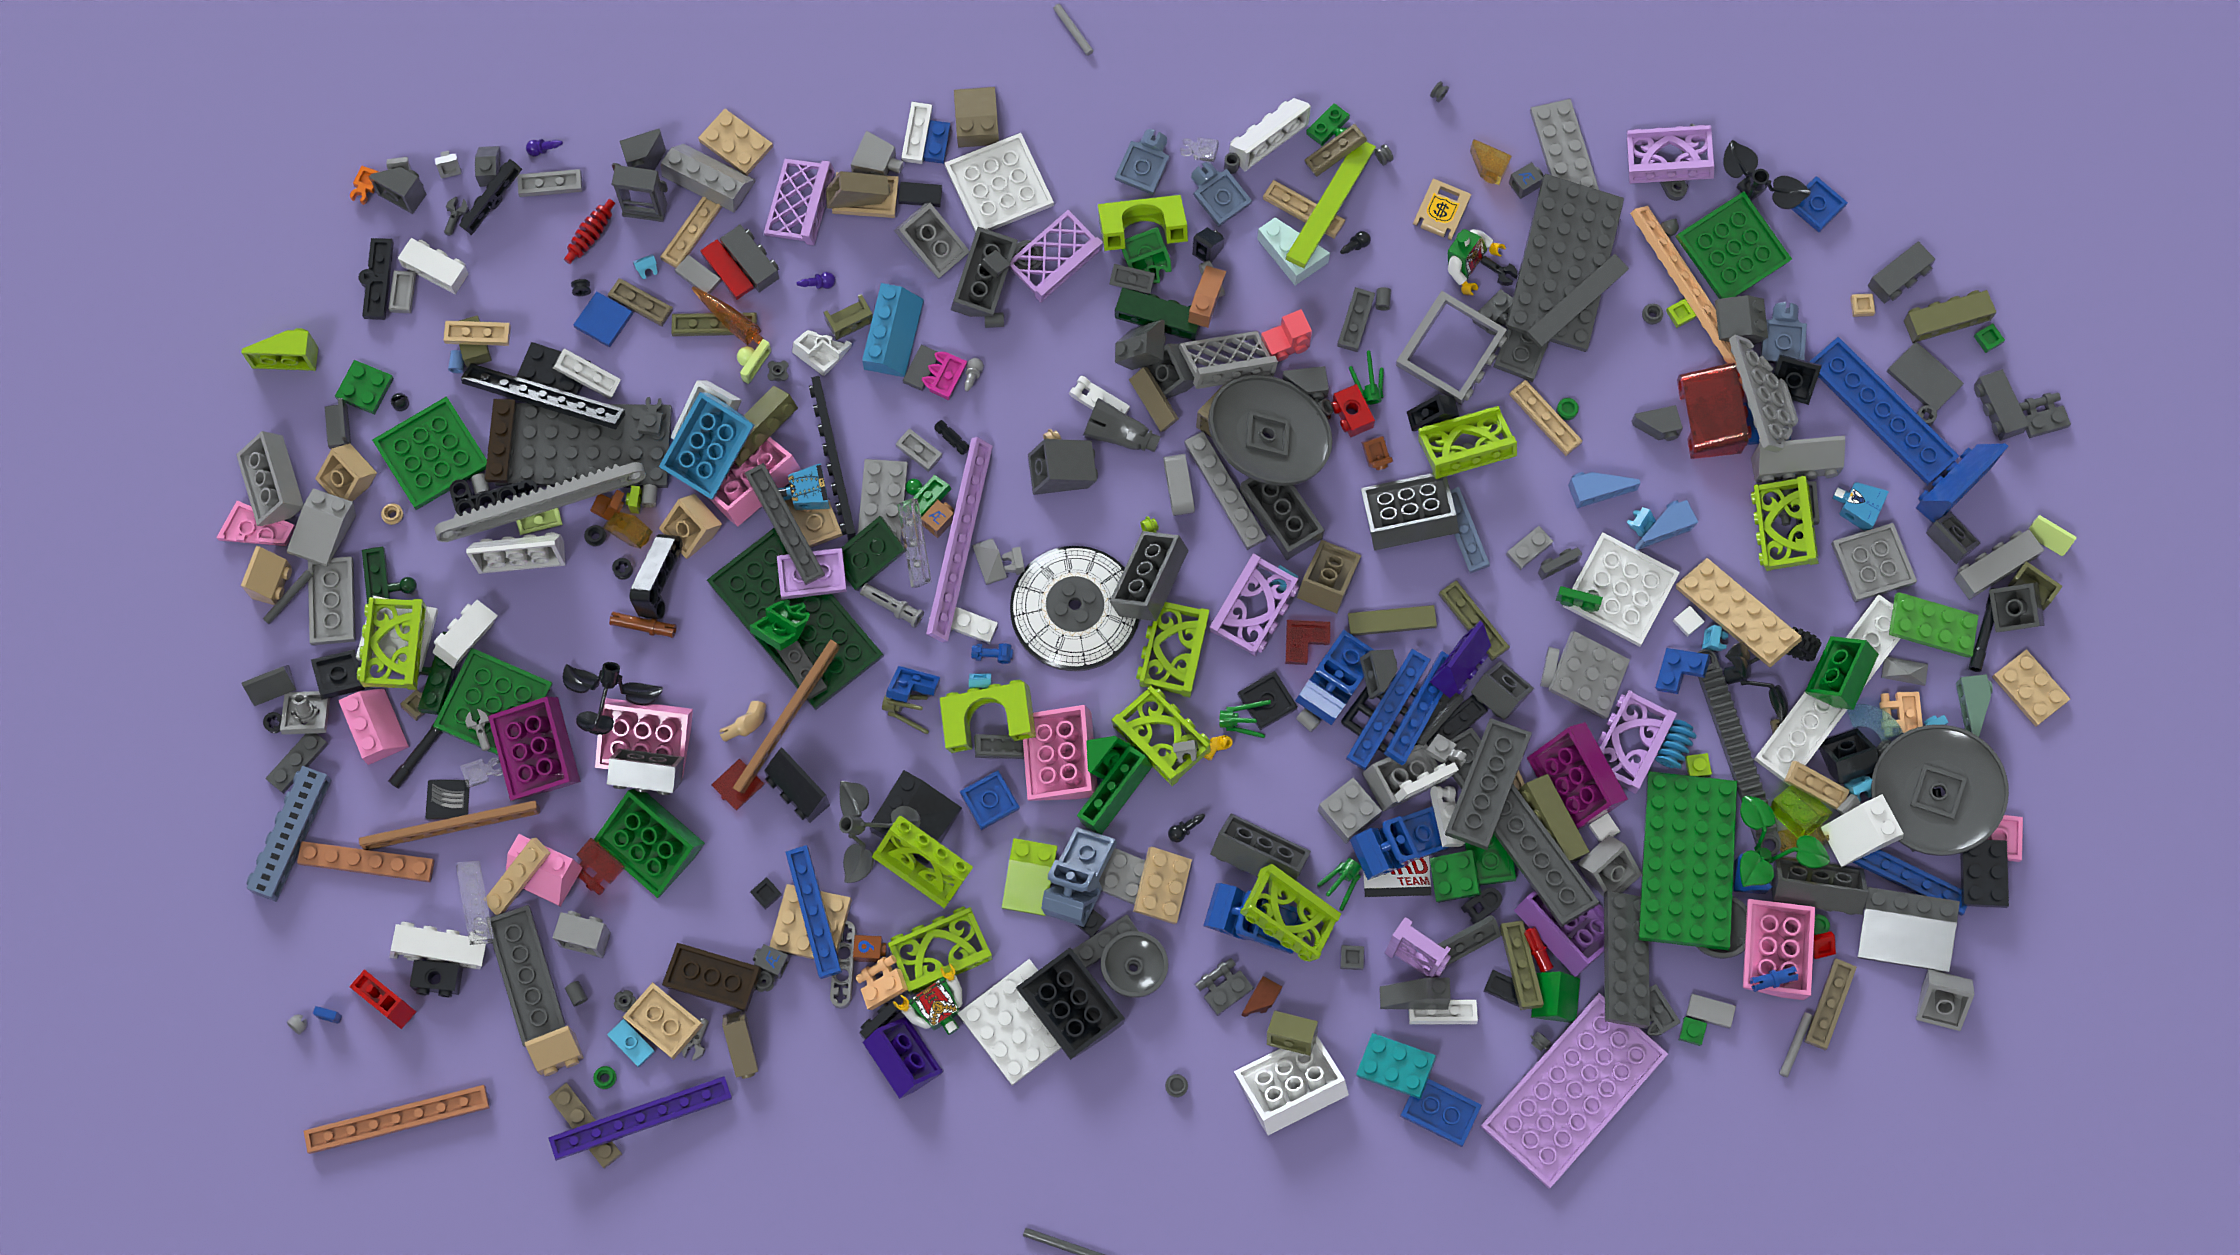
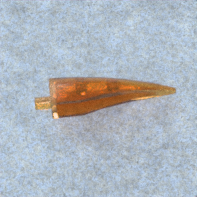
(734, 320)

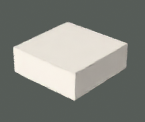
(1688, 621)
(1603, 827)

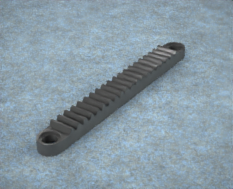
(1734, 742)

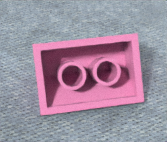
(373, 724)
(553, 877)

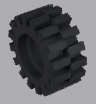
(1807, 648)

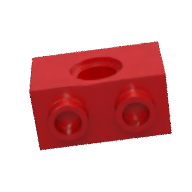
(1352, 399)

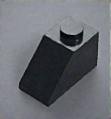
(1207, 244)
(1432, 411)

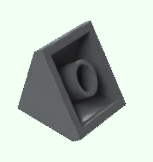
(1953, 537)
(269, 685)

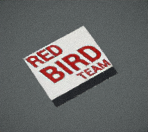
(1407, 881)

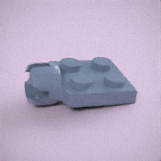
(1144, 162)
(1219, 193)
(1785, 334)

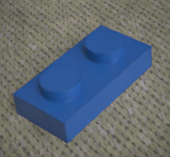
(937, 141)

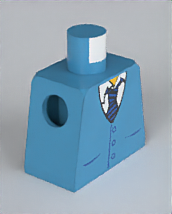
(1861, 504)

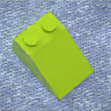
(284, 351)
(1028, 876)

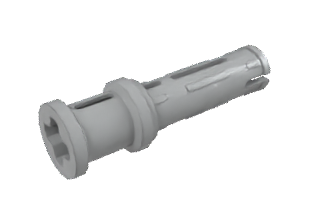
(899, 611)

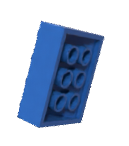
(1959, 480)

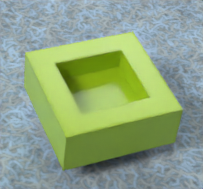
(1680, 313)
(633, 499)
(1698, 765)

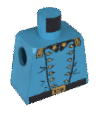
(807, 489)

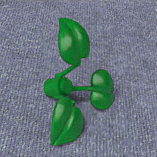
(1755, 865)

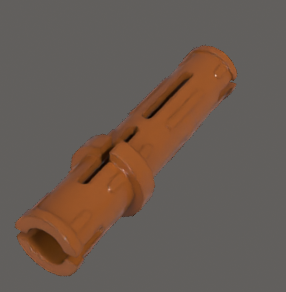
(641, 624)

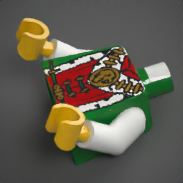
(1466, 254)
(936, 1004)

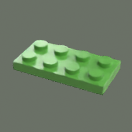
(1933, 625)

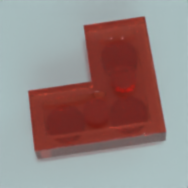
(1301, 634)

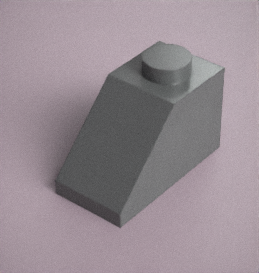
(487, 164)
(1310, 380)
(1659, 423)
(1378, 670)

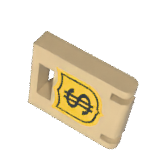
(1440, 211)

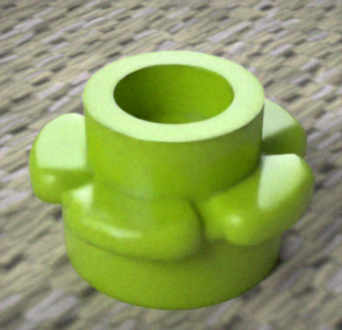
(1149, 525)

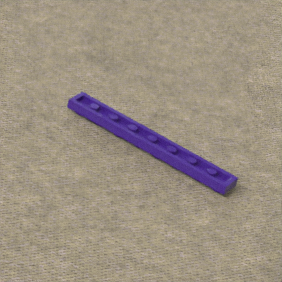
(639, 1118)

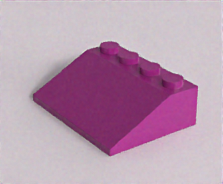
(534, 748)
(1579, 774)

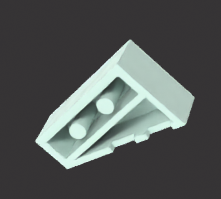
(1278, 239)

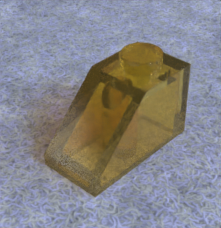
(1489, 162)
(628, 529)

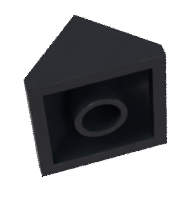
(1798, 376)

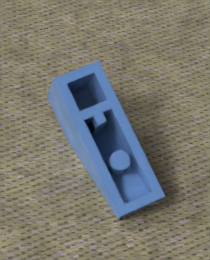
(1597, 487)
(1674, 521)

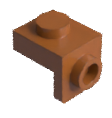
(1376, 453)
(606, 507)

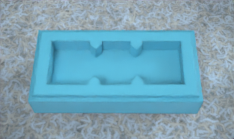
(631, 1043)

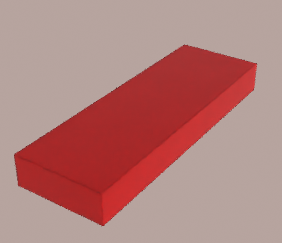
(727, 269)

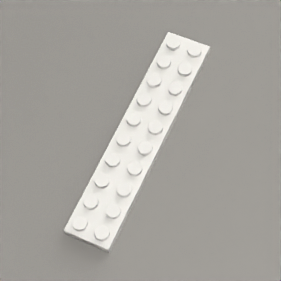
(1812, 719)

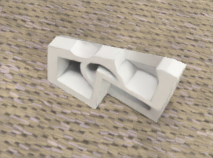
(819, 351)

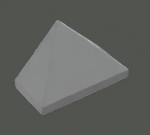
(989, 561)
(1904, 671)

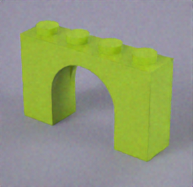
(1165, 211)
(959, 708)

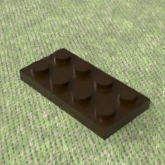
(712, 976)

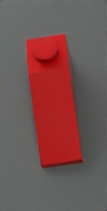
(382, 999)

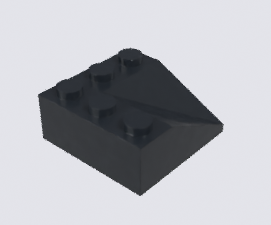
(935, 809)

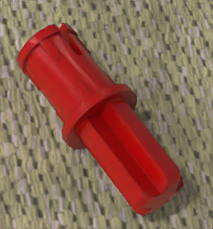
(1538, 950)

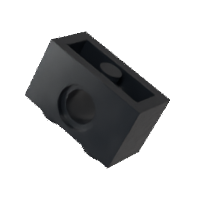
(425, 970)

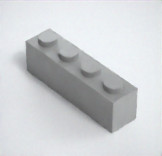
(1998, 564)

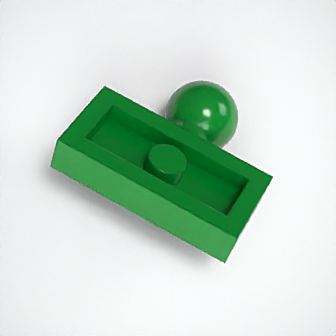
(1328, 124)
(928, 494)

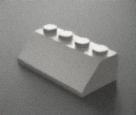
(706, 176)
(1800, 458)
(269, 479)

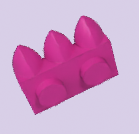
(946, 374)

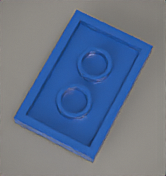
(1442, 1112)

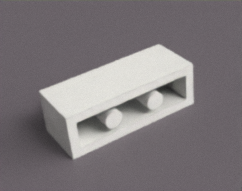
(433, 265)
(464, 633)

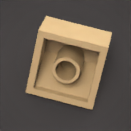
(345, 473)
(692, 523)
(266, 576)
(554, 1051)

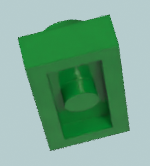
(1571, 597)

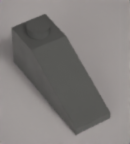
(1417, 994)

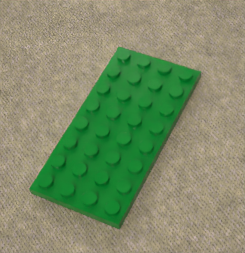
(1688, 860)

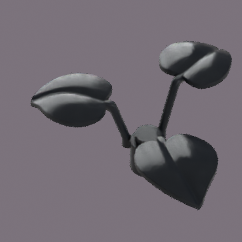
(1743, 160)
(1741, 671)
(581, 681)

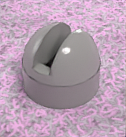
(296, 1024)

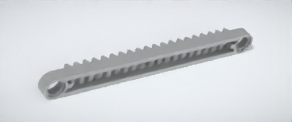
(539, 502)

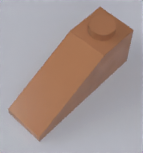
(1206, 296)

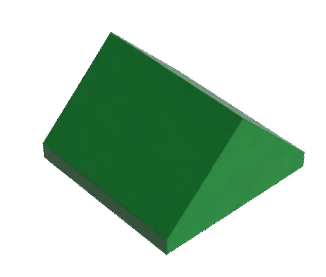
(1104, 753)
(1559, 997)

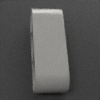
(1178, 484)

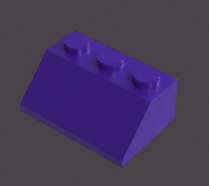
(1462, 661)
(902, 1057)

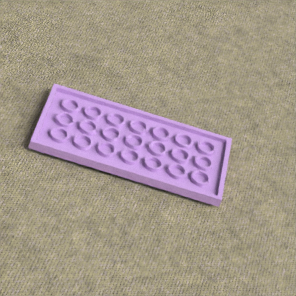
(1573, 1092)

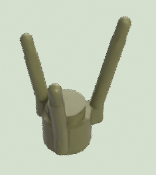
(894, 706)

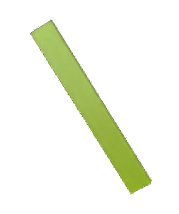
(1329, 205)

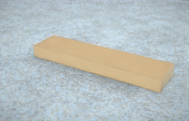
(1297, 206)
(691, 232)
(1545, 417)

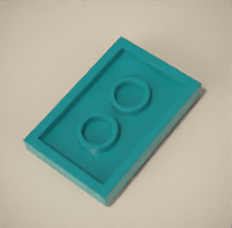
(1396, 1066)

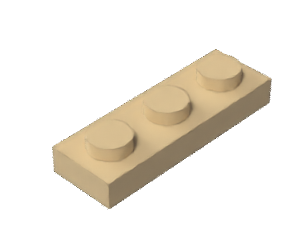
(477, 333)
(1816, 785)

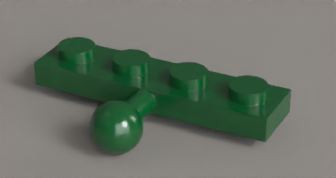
(377, 576)
(436, 686)

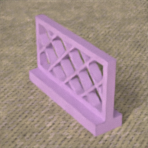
(816, 200)
(1063, 271)

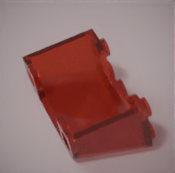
(1715, 411)

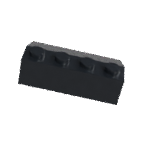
(1071, 1004)

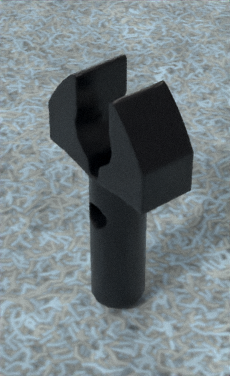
(1501, 271)

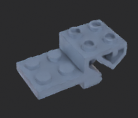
(1077, 877)

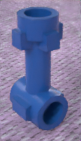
(1003, 653)

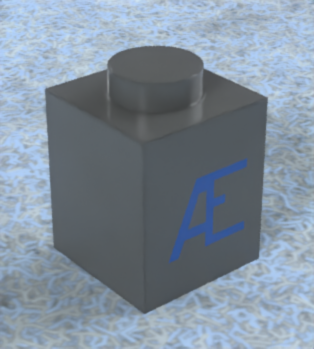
(1526, 180)
(771, 960)

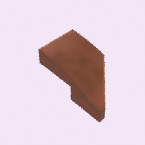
(1262, 997)

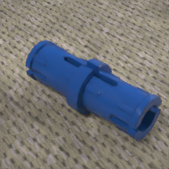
(1774, 978)

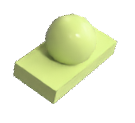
(752, 359)

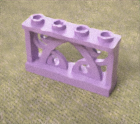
(1680, 137)
(1252, 575)
(1657, 727)
(1430, 960)

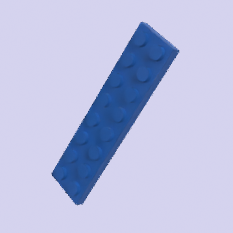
(1884, 411)

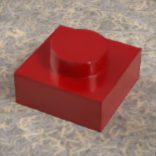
(1824, 945)

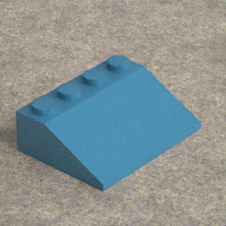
(707, 444)

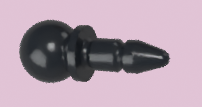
(1360, 240)
(1177, 832)

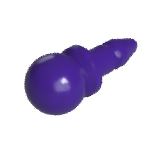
(539, 147)
(824, 280)

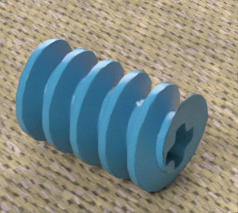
(1675, 744)

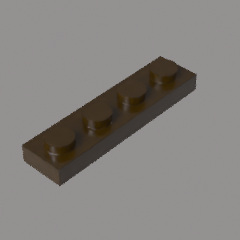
(500, 440)

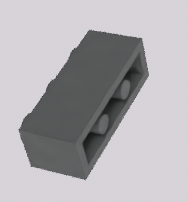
(750, 257)
(1902, 273)
(2001, 405)

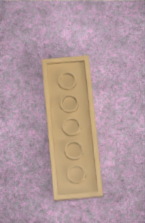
(1738, 612)

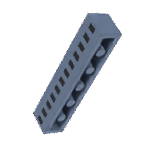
(290, 829)

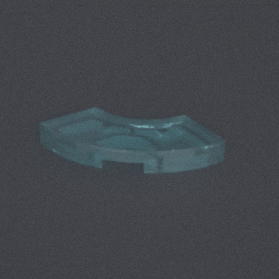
(1875, 719)

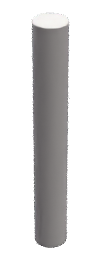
(1073, 29)
(1796, 1043)

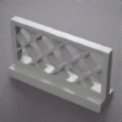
(1224, 373)

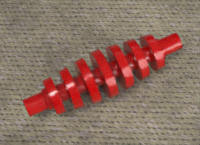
(589, 231)

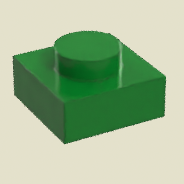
(1989, 338)
(1692, 1031)

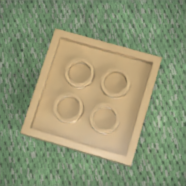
(790, 930)

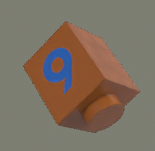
(868, 948)

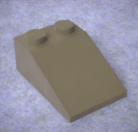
(976, 117)
(1328, 576)

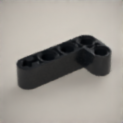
(472, 501)
(653, 576)

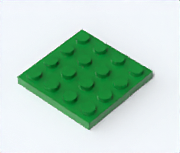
(1733, 247)
(430, 452)
(490, 687)

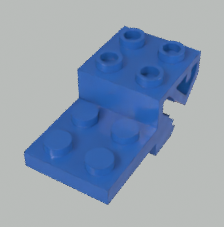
(1335, 678)
(1397, 843)
(1226, 918)

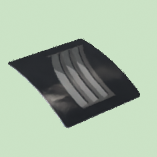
(446, 799)

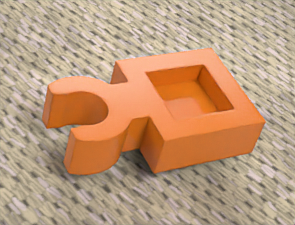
(363, 184)

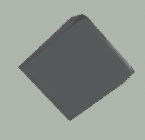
(995, 264)

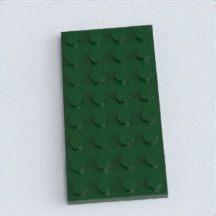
(752, 585)

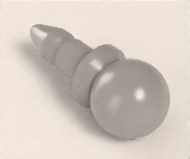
(974, 368)

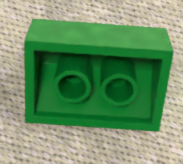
(1842, 672)

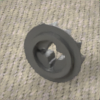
(1035, 251)

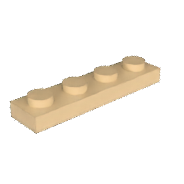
(517, 876)

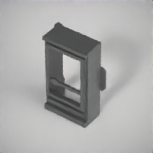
(640, 180)

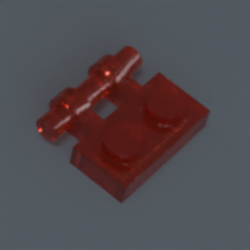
(601, 862)

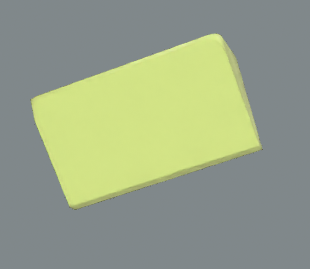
(540, 521)
(2052, 535)

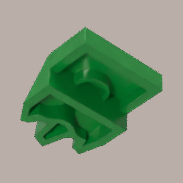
(1147, 253)
(781, 624)

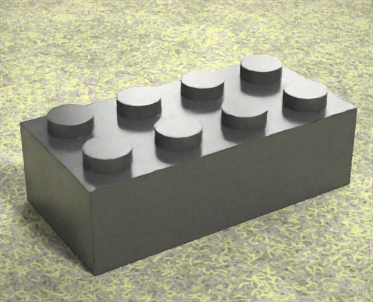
(1283, 516)
(1149, 576)

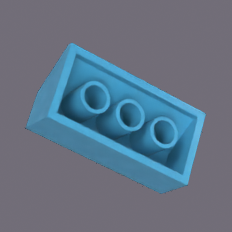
(892, 331)

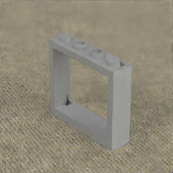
(1477, 375)

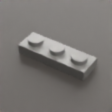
(549, 183)

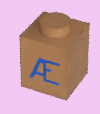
(938, 518)

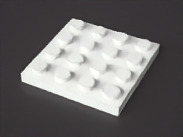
(999, 183)
(1630, 587)
(1009, 1027)

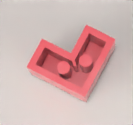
(1289, 337)

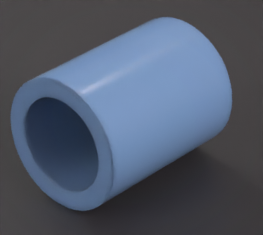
(456, 362)

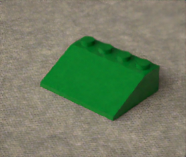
(648, 841)

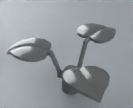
(854, 800)

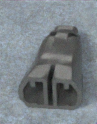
(1117, 428)

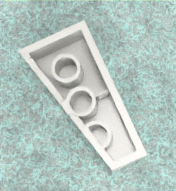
(435, 946)

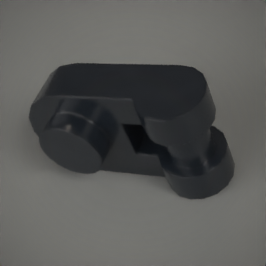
(1489, 901)

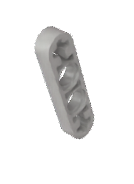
(848, 965)

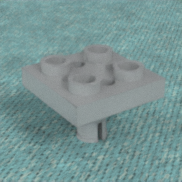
(306, 707)

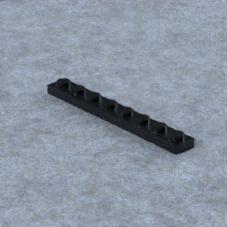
(543, 396)
(830, 450)

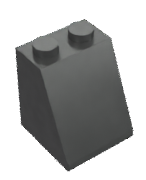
(1062, 466)

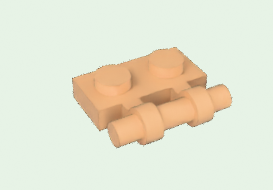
(1907, 707)
(882, 989)

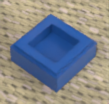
(327, 1015)

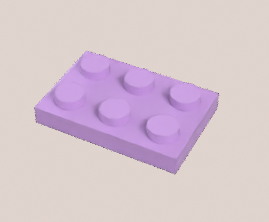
(833, 582)

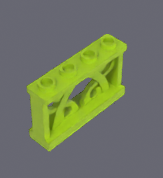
(1466, 459)
(1806, 544)
(414, 637)
(1187, 674)
(1130, 732)
(900, 860)
(1272, 922)
(970, 959)

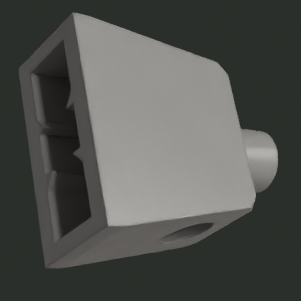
(875, 157)

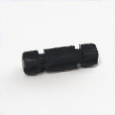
(951, 437)

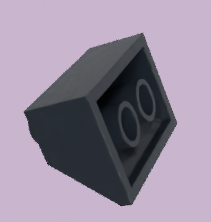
(796, 786)

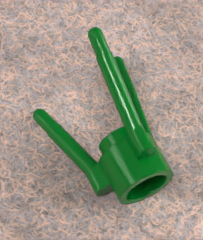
(1372, 393)
(1229, 719)
(1347, 871)

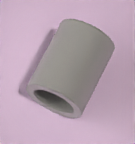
(479, 483)
(649, 496)
(1308, 720)

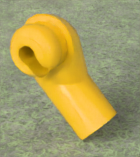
(1218, 743)

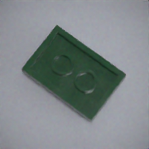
(870, 552)

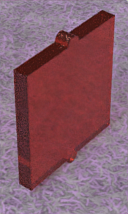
(727, 780)

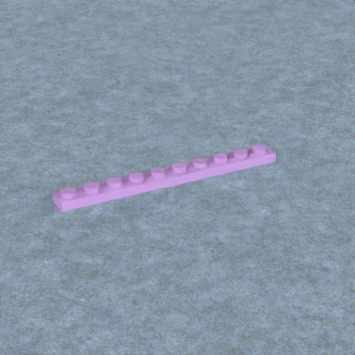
(959, 540)

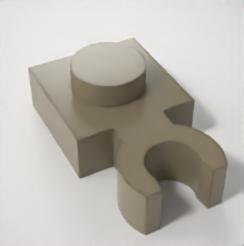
(411, 704)

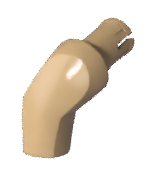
(746, 723)

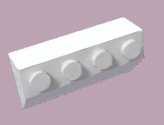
(1271, 132)

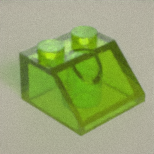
(1799, 811)

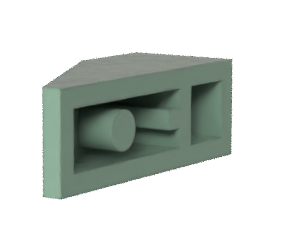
(1974, 698)

